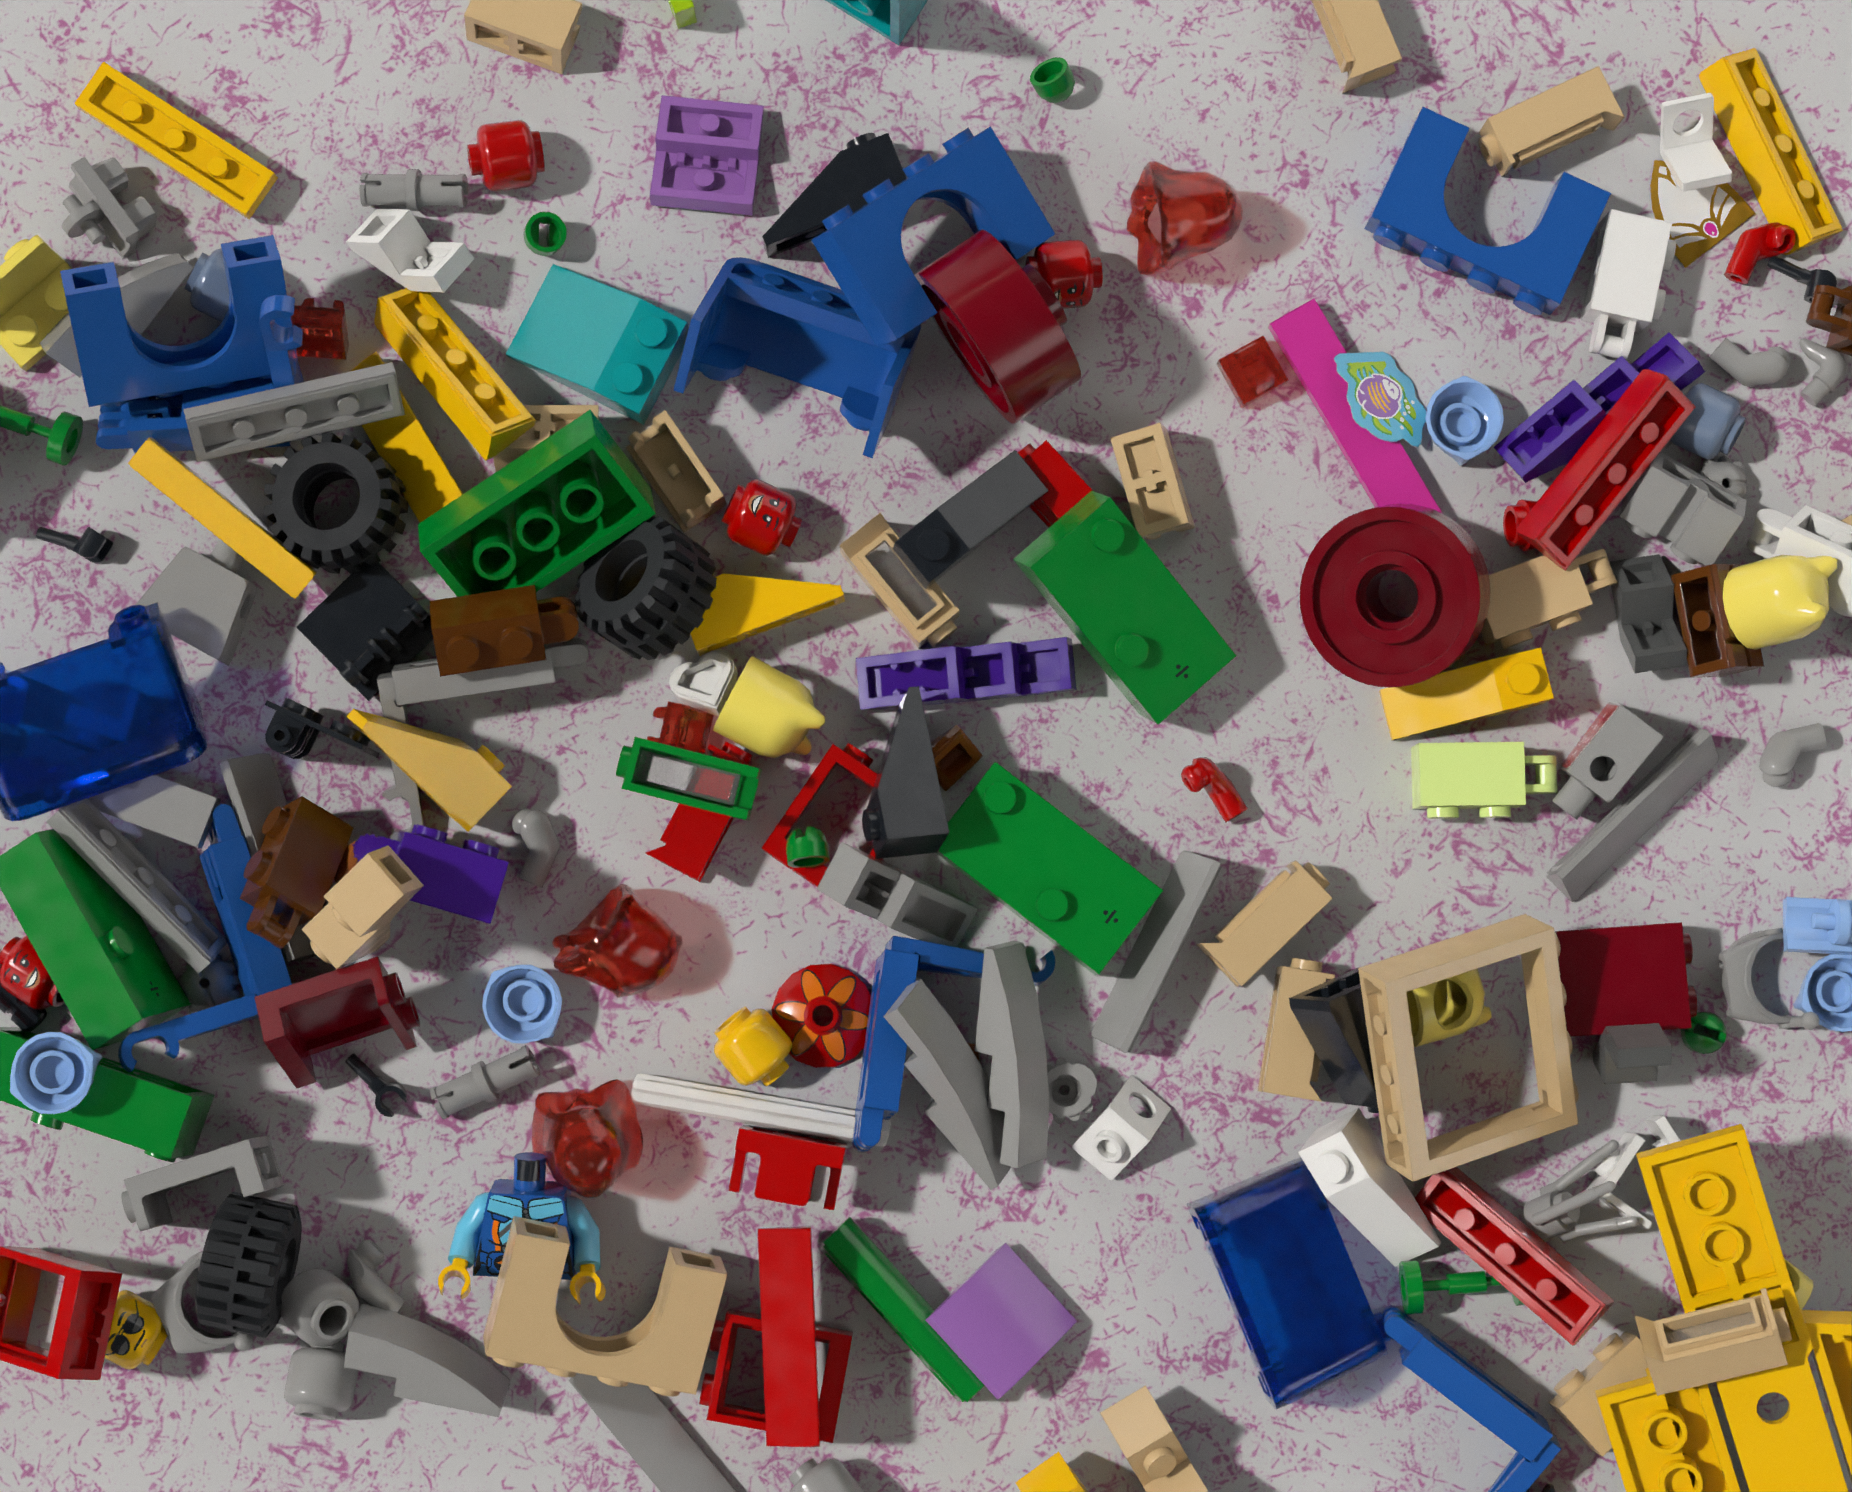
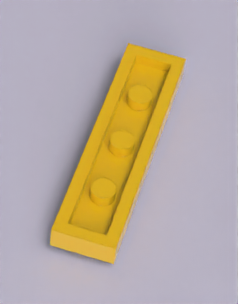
(176, 140)

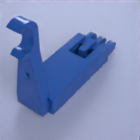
(164, 417)
(256, 960)
(883, 1047)
(1478, 1397)

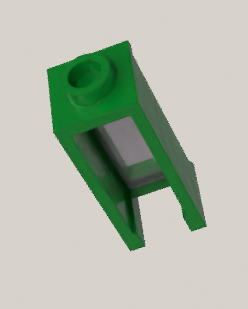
(689, 778)

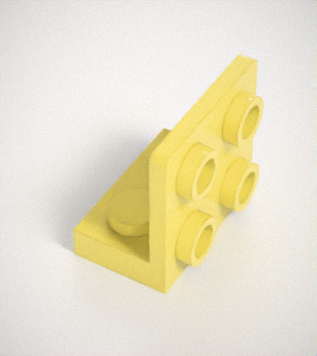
(30, 299)

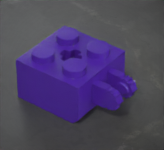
(453, 877)

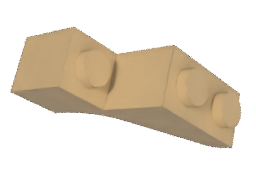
(361, 908)
(1151, 1445)

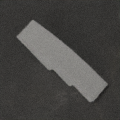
(162, 808)
(1014, 1037)
(952, 1078)

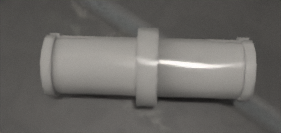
(413, 190)
(484, 1082)

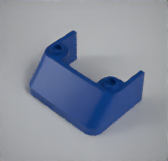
(797, 333)

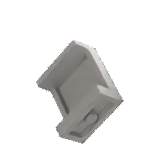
(251, 1158)

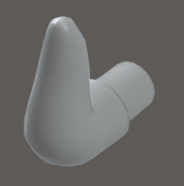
(1828, 376)

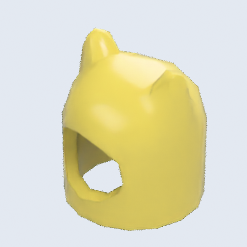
(1777, 598)
(769, 712)
(1447, 1008)

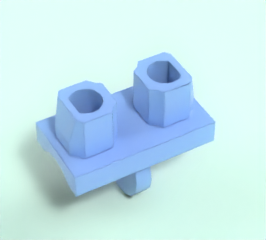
(1817, 925)

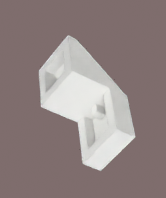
(402, 251)

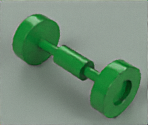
(62, 437)
(1413, 1288)

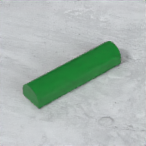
(898, 1305)

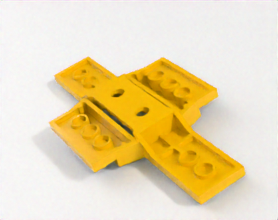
(1720, 1253)

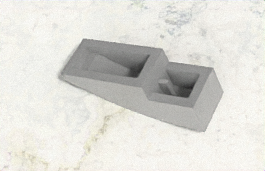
(143, 296)
(895, 897)
(424, 1362)

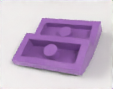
(707, 155)
(1001, 1321)

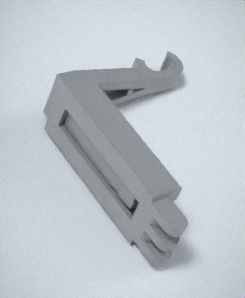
(422, 682)

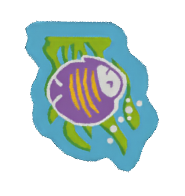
(1381, 397)

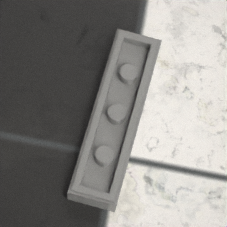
(294, 412)
(138, 883)

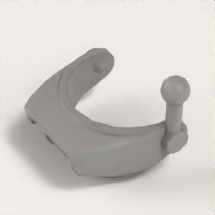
(1738, 987)
(179, 1327)

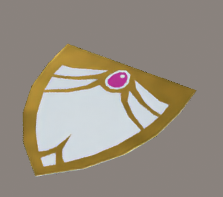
(1697, 216)

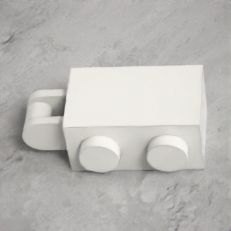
(1626, 279)
(1809, 535)

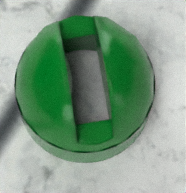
(1053, 80)
(555, 233)
(808, 849)
(1702, 1044)

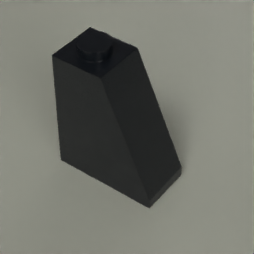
(1337, 1030)

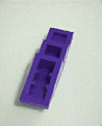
(1568, 419)
(967, 673)

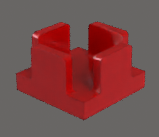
(787, 1165)

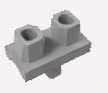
(97, 211)

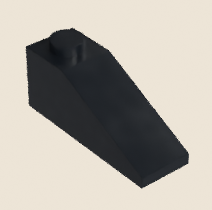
(842, 182)
(969, 519)
(906, 799)

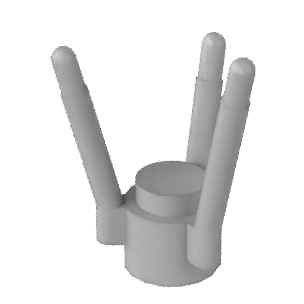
(1557, 1211)

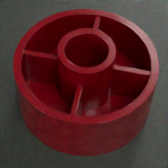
(1001, 325)
(1344, 604)

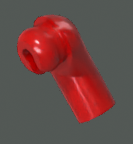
(1757, 245)
(1207, 775)

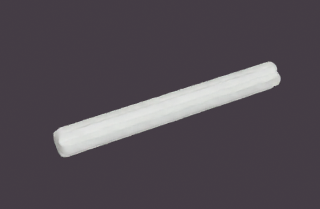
(747, 1107)

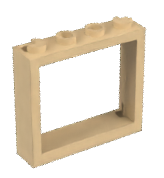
(1394, 1059)

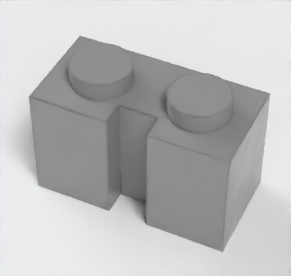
(1683, 509)

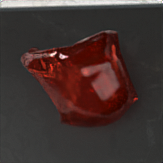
(1195, 215)
(620, 945)
(587, 1145)

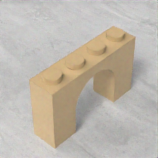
(659, 1352)

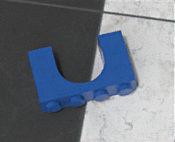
(1415, 217)
(866, 244)
(126, 366)

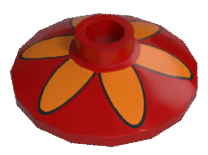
(830, 987)

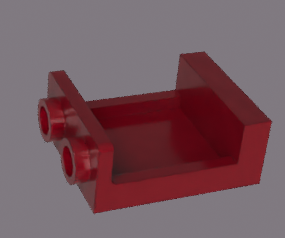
(1626, 977)
(333, 1012)

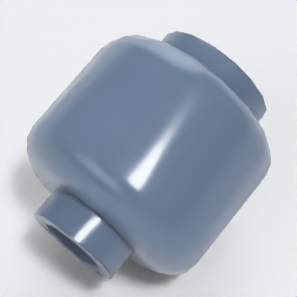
(209, 285)
(1712, 424)

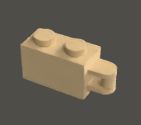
(1541, 594)
(1576, 1402)

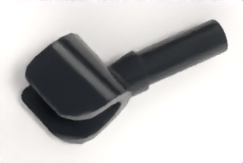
(1811, 278)
(90, 546)
(375, 1083)

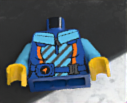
(486, 1224)

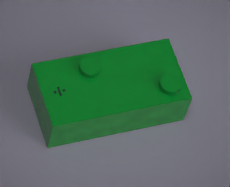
(538, 513)
(1125, 606)
(1047, 869)
(88, 941)
(123, 1106)

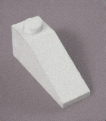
(1373, 1196)

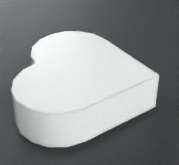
(705, 683)

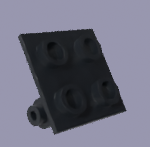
(368, 627)
(297, 728)

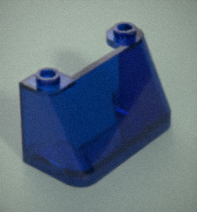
(96, 717)
(1289, 1282)

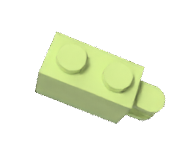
(1476, 777)

